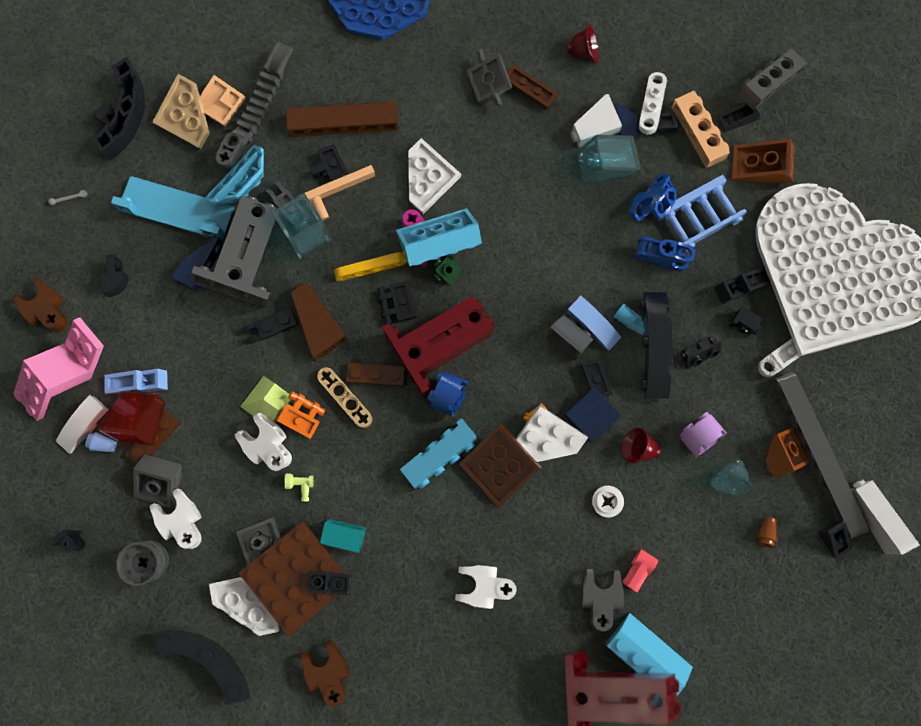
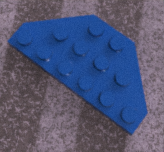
(378, 17)

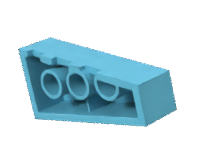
(439, 454)

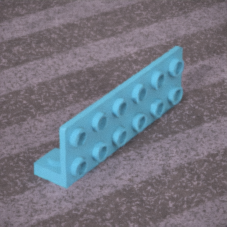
(174, 208)

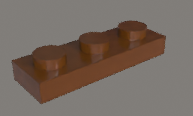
(531, 87)
(375, 374)
(167, 426)

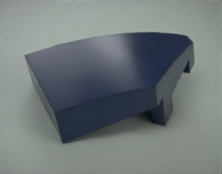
(628, 121)

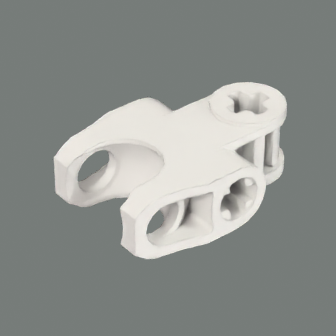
(267, 446)
(180, 522)
(486, 588)

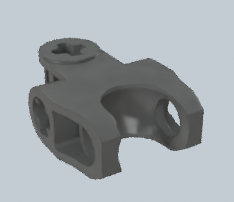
(602, 600)

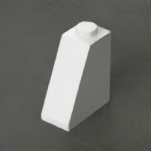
(597, 121)

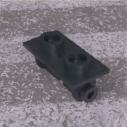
(708, 349)
(69, 540)

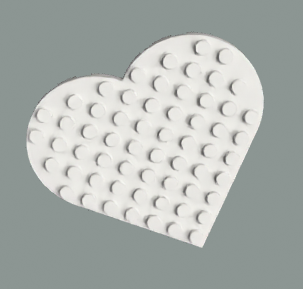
(835, 270)

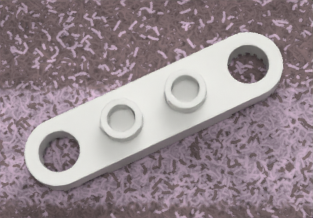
(652, 103)
(779, 359)

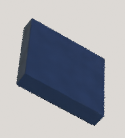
(593, 414)

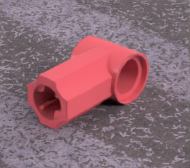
(642, 565)

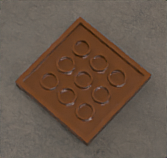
(282, 576)

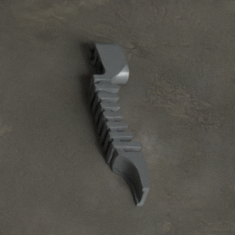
(230, 155)

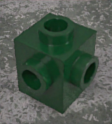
(445, 270)

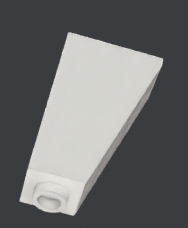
(882, 519)

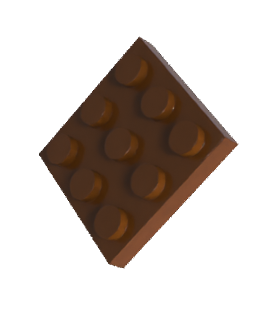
(500, 465)

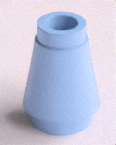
(99, 442)

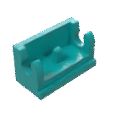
(343, 535)

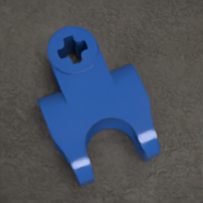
(658, 197)
(664, 253)

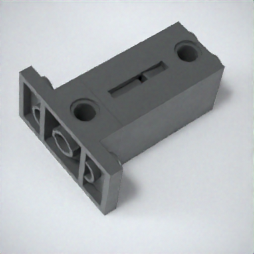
(241, 254)

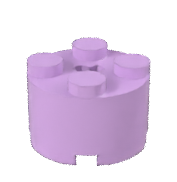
(702, 434)

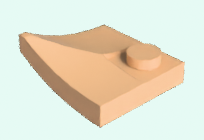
(220, 101)

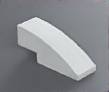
(81, 423)

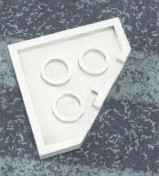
(428, 176)
(549, 436)
(243, 605)

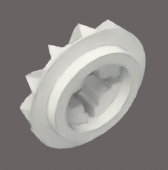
(617, 502)

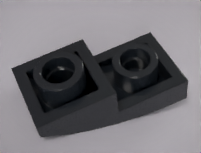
(329, 583)

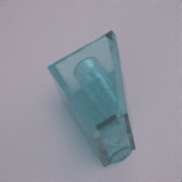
(608, 158)
(301, 225)

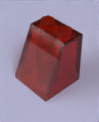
(134, 418)

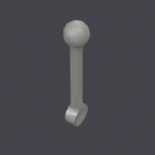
(82, 193)

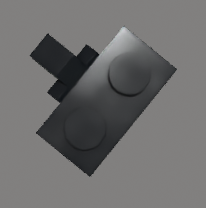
(330, 164)

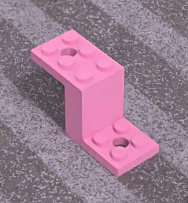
(58, 369)

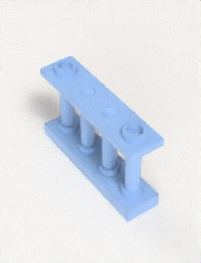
(700, 195)

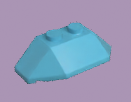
(240, 179)

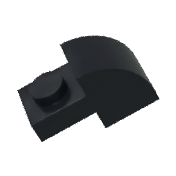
(115, 279)

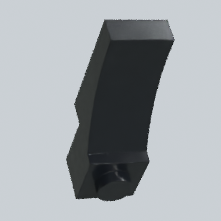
(742, 285)

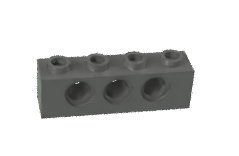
(771, 79)

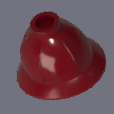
(584, 45)
(639, 446)

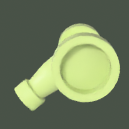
(305, 483)

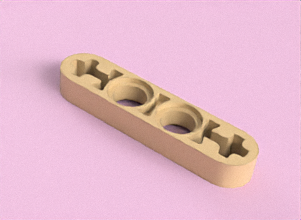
(345, 397)

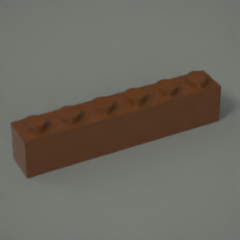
(342, 119)

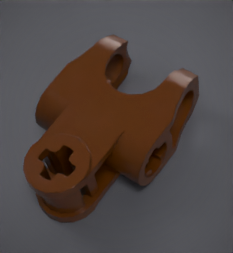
(43, 307)
(328, 676)

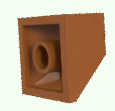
(785, 454)

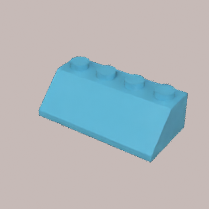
(439, 237)
(646, 651)

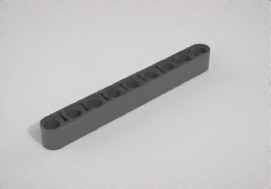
(820, 454)

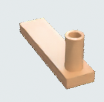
(335, 186)

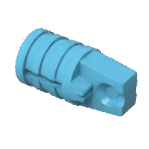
(630, 319)

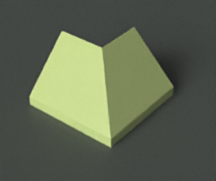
(266, 399)

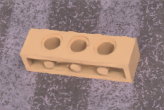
(692, 103)

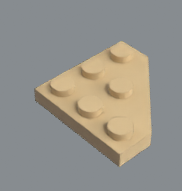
(183, 112)

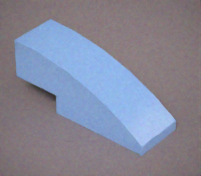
(594, 323)
(136, 380)

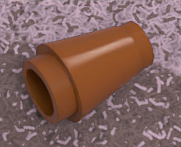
(767, 534)

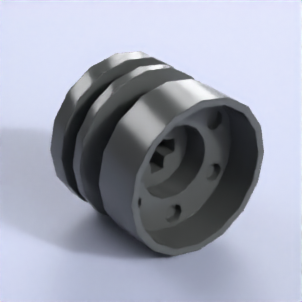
(131, 565)

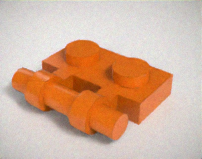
(297, 420)

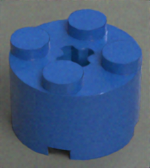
(448, 393)

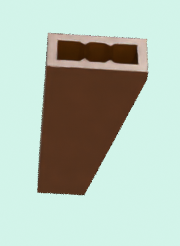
(318, 325)

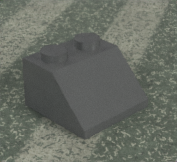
(569, 336)
(156, 480)

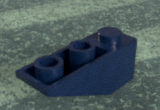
(203, 256)

